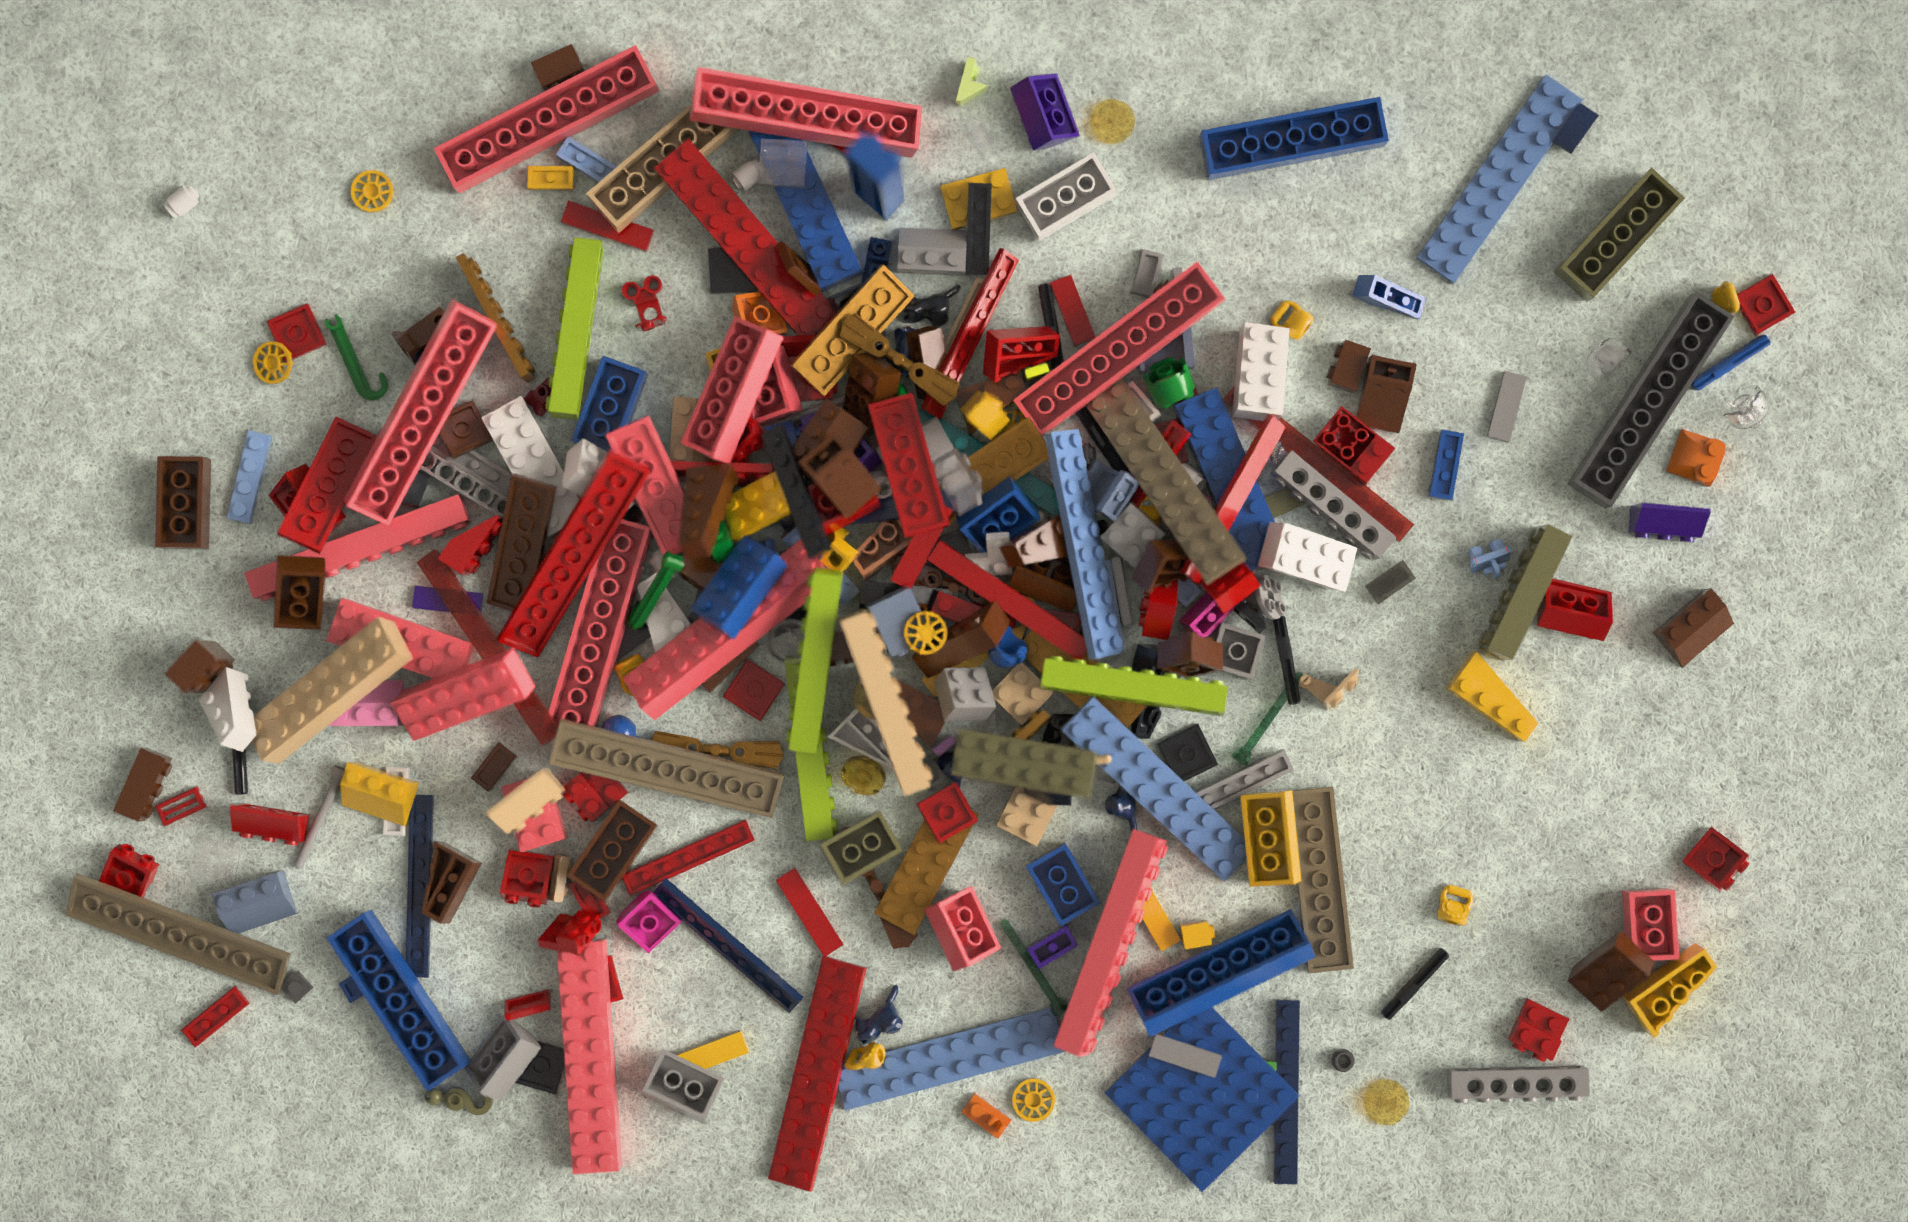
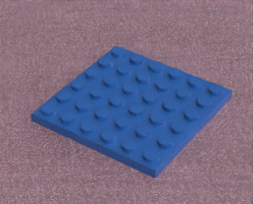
(1201, 1118)

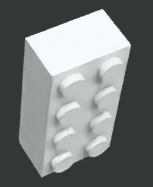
(1065, 196)
(1260, 371)
(1307, 556)

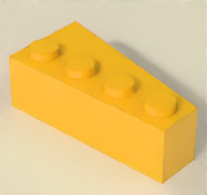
(984, 412)
(1488, 695)
(1668, 988)

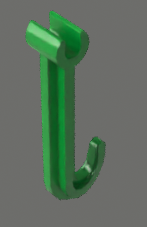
(353, 364)
(670, 564)

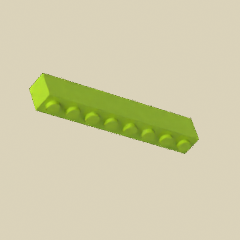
(576, 328)
(815, 660)
(1134, 687)
(814, 780)

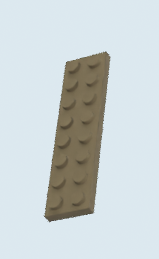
(1322, 880)

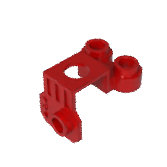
(645, 299)

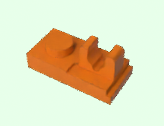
(986, 1115)

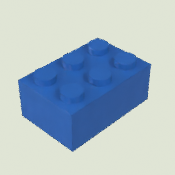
(1003, 510)
(1062, 884)

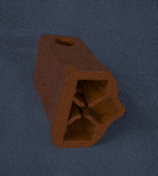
(416, 338)

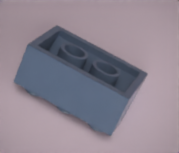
(255, 903)

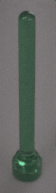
(1243, 754)
(1057, 1004)

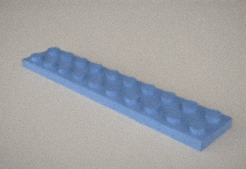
(1499, 179)
(1083, 543)
(1158, 788)
(952, 1058)

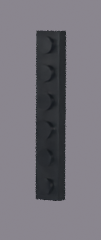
(796, 491)

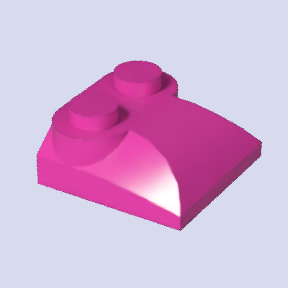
(647, 920)

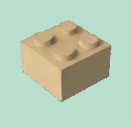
(1020, 693)
(1025, 816)

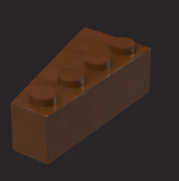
(965, 640)

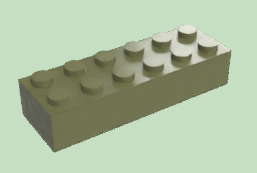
(1619, 234)
(1524, 592)
(1024, 764)

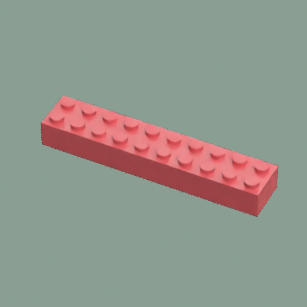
(802, 111)
(546, 119)
(1120, 349)
(420, 412)
(600, 626)
(704, 650)
(1111, 943)
(590, 1059)

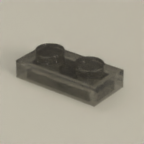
(1390, 582)

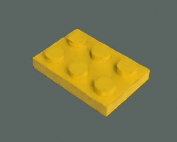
(956, 197)
(756, 507)

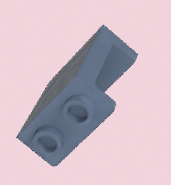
(1179, 347)
(1110, 489)
(891, 616)

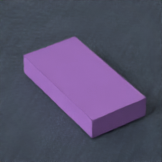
(945, 745)

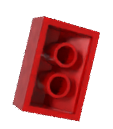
(287, 488)
(831, 517)
(1576, 610)
(269, 823)

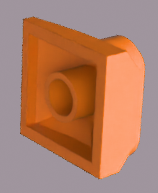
(757, 310)
(1696, 457)

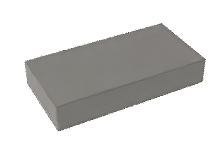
(1147, 273)

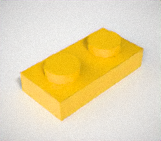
(550, 177)

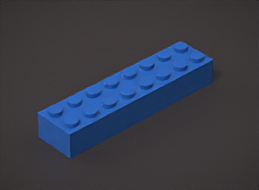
(1293, 138)
(875, 174)
(816, 225)
(1218, 457)
(1221, 972)
(399, 1000)

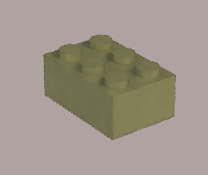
(860, 848)

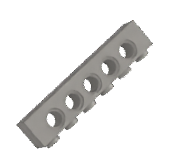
(1380, 536)
(1576, 1089)

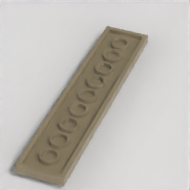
(1165, 482)
(666, 768)
(177, 934)

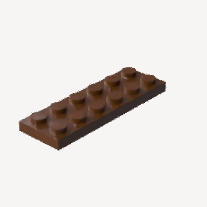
(520, 539)

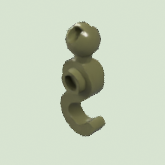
(457, 1099)

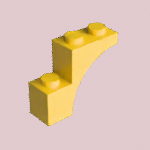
(841, 553)

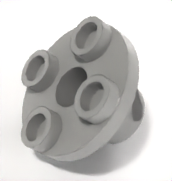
(1267, 598)

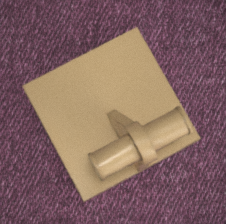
(1327, 693)

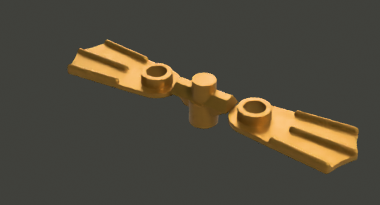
(933, 382)
(756, 753)

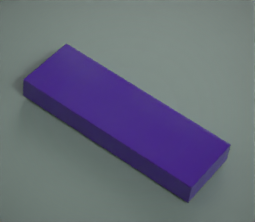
(428, 599)

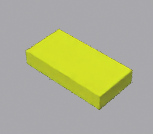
(1036, 372)

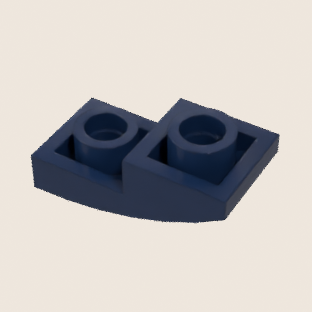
(1575, 128)
(877, 254)

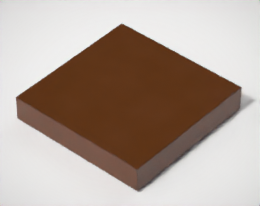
(798, 268)
(464, 430)

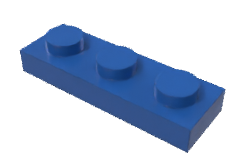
(1446, 465)

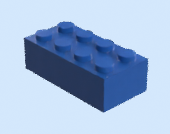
(609, 401)
(739, 587)

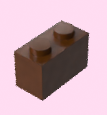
(557, 67)
(1348, 366)

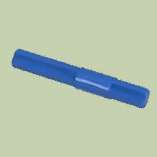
(1730, 362)

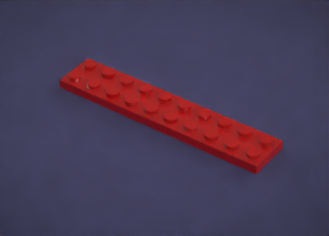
(742, 238)
(573, 553)
(817, 1073)

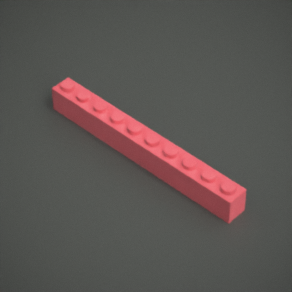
(372, 542)

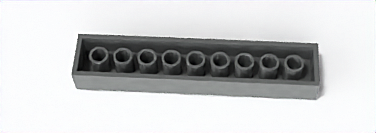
(1650, 400)

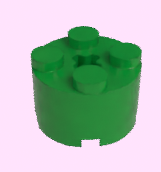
(1169, 382)

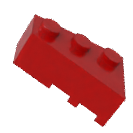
(1017, 348)

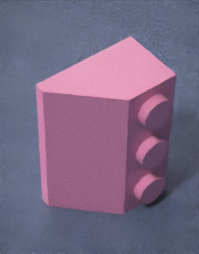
(374, 708)

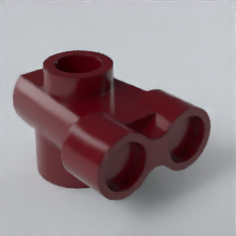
(538, 397)

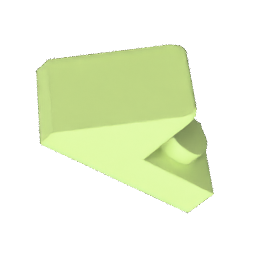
(969, 89)

